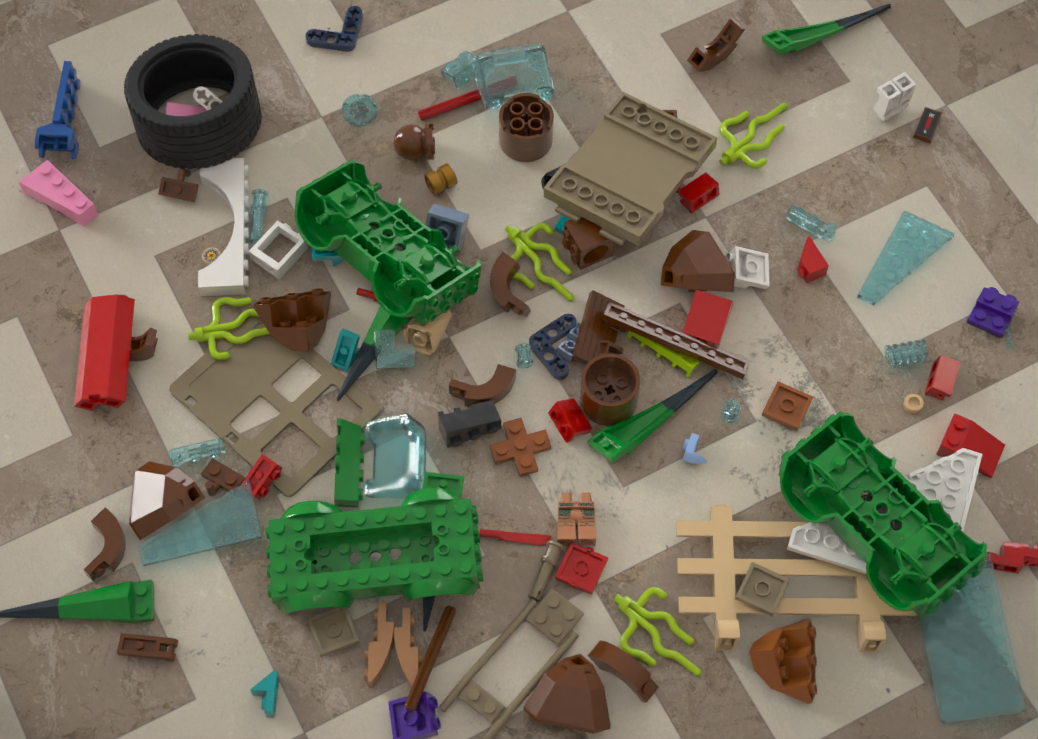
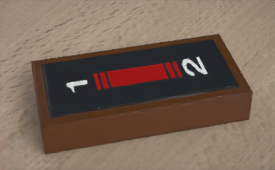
(927, 125)

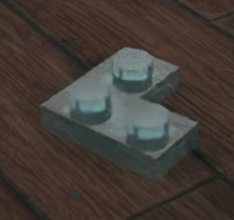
(386, 354)

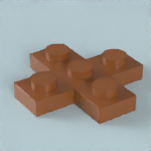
(520, 447)

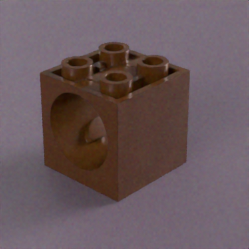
(586, 243)

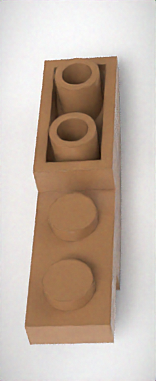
(380, 651)
(407, 653)

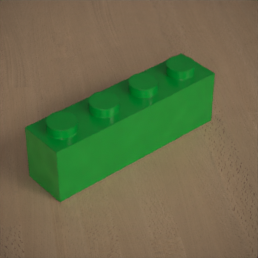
(348, 464)

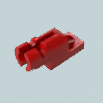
(1013, 557)

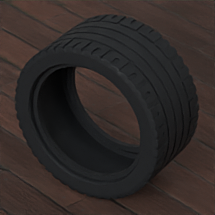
(185, 65)

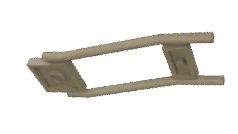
(553, 618)

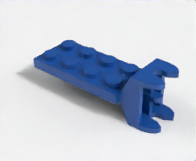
(59, 134)

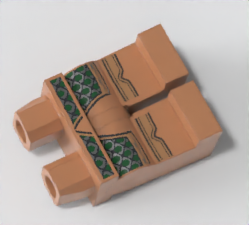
(576, 513)

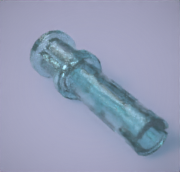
(258, 208)

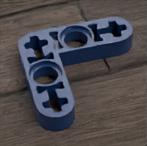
(344, 36)
(547, 342)

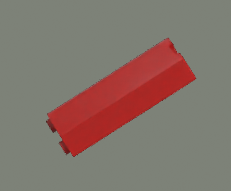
(104, 352)

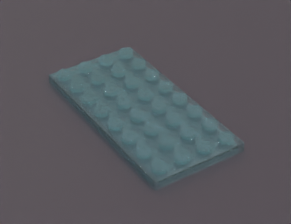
(972, 653)

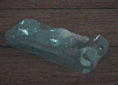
(811, 223)
(196, 451)

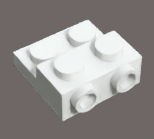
(750, 267)

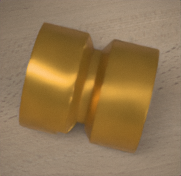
(439, 180)

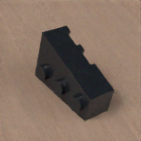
(469, 423)

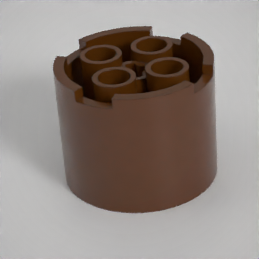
(526, 127)
(611, 375)

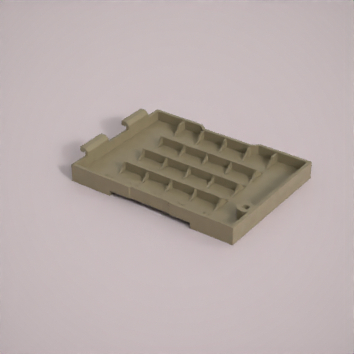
(629, 169)

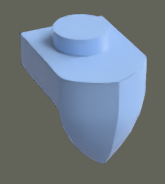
(689, 447)

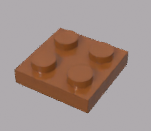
(787, 406)

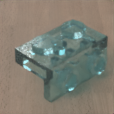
(461, 69)

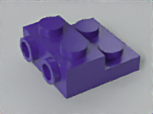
(993, 311)
(416, 724)

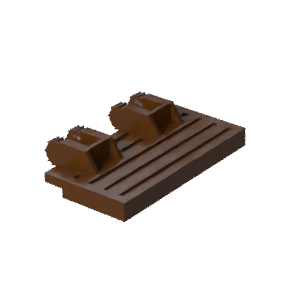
(596, 334)

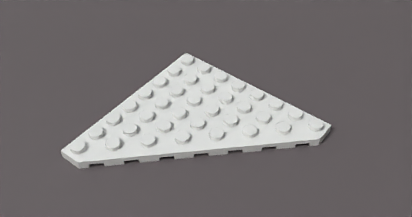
(946, 480)

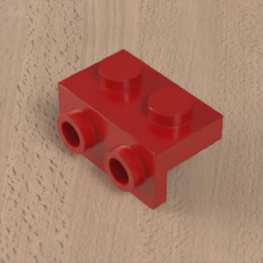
(569, 419)
(262, 476)

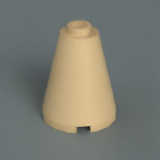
(427, 337)

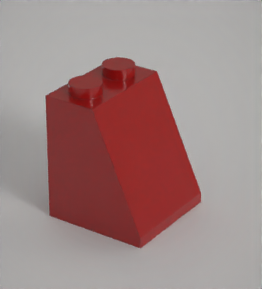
(708, 317)

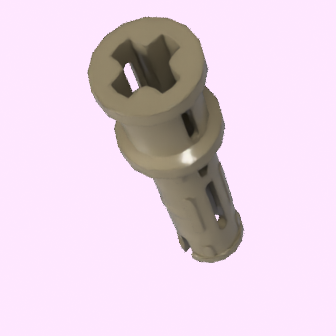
(548, 562)

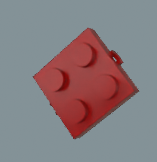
(581, 568)

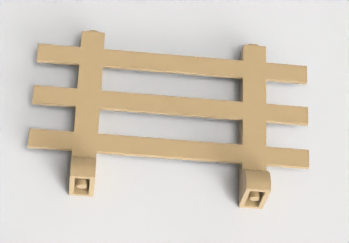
(724, 567)

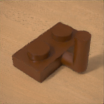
(179, 188)
(220, 476)

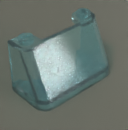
(513, 72)
(398, 456)

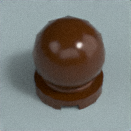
(414, 142)

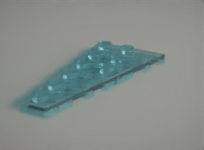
(903, 253)
(216, 525)

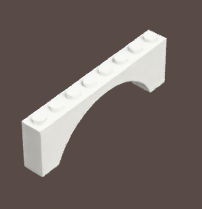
(229, 270)

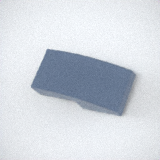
(567, 347)

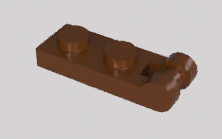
(147, 647)

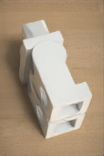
(894, 96)

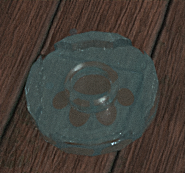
(359, 110)

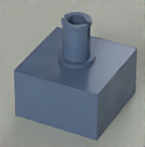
(450, 222)

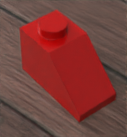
(812, 263)

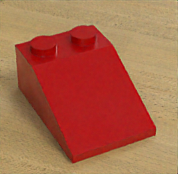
(969, 435)

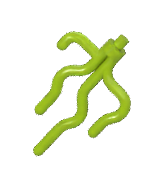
(739, 148)
(525, 244)
(217, 330)
(636, 615)

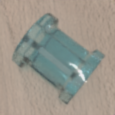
(523, 356)
(730, 410)

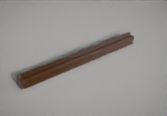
(430, 658)

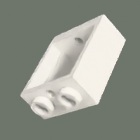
(269, 264)

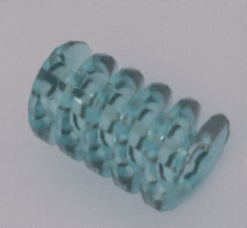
(906, 352)

